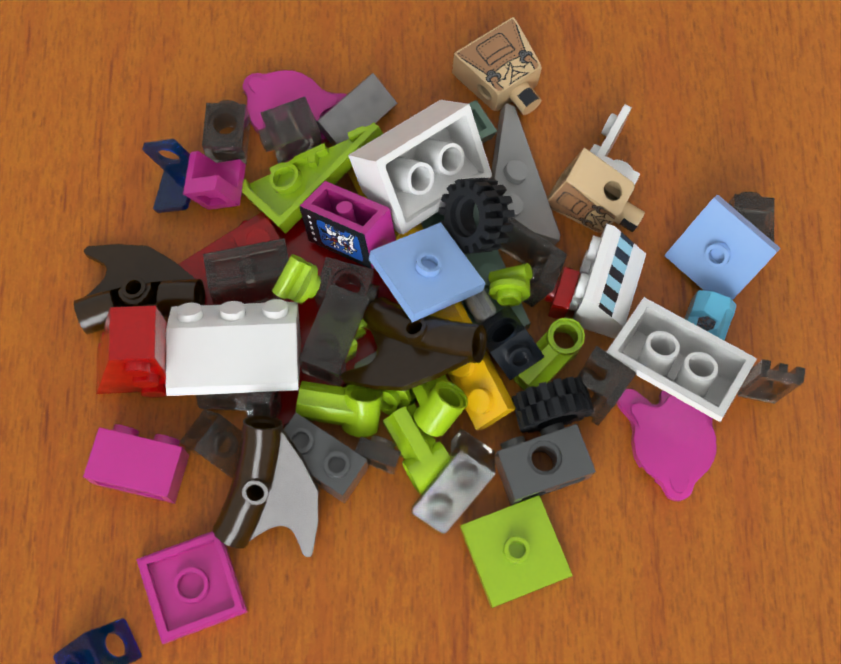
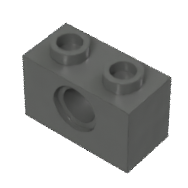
(561, 444)
(329, 461)

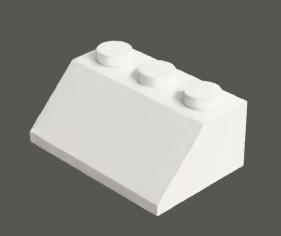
(419, 160)
(233, 348)
(682, 358)

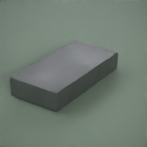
(358, 108)

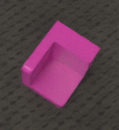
(214, 183)

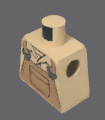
(500, 68)
(595, 194)

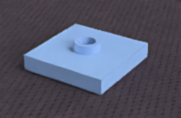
(721, 249)
(426, 271)

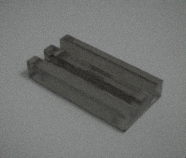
(762, 379)

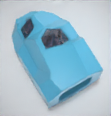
(711, 312)

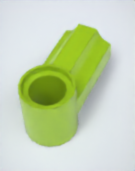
(555, 356)
(350, 406)
(438, 406)
(420, 452)

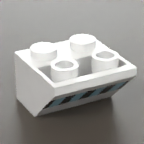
(607, 282)

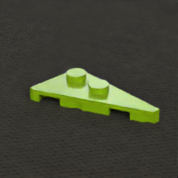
(294, 181)

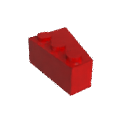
(133, 352)

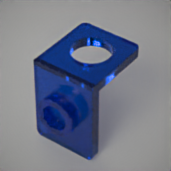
(172, 184)
(92, 649)

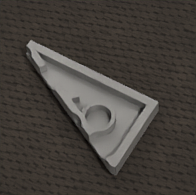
(517, 171)

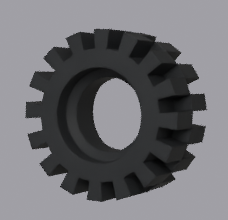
(492, 214)
(552, 403)

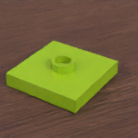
(515, 551)

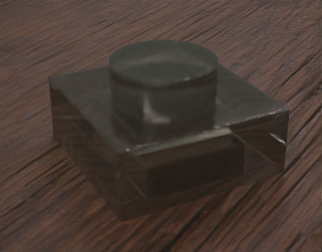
(379, 453)

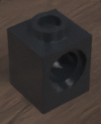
(510, 343)

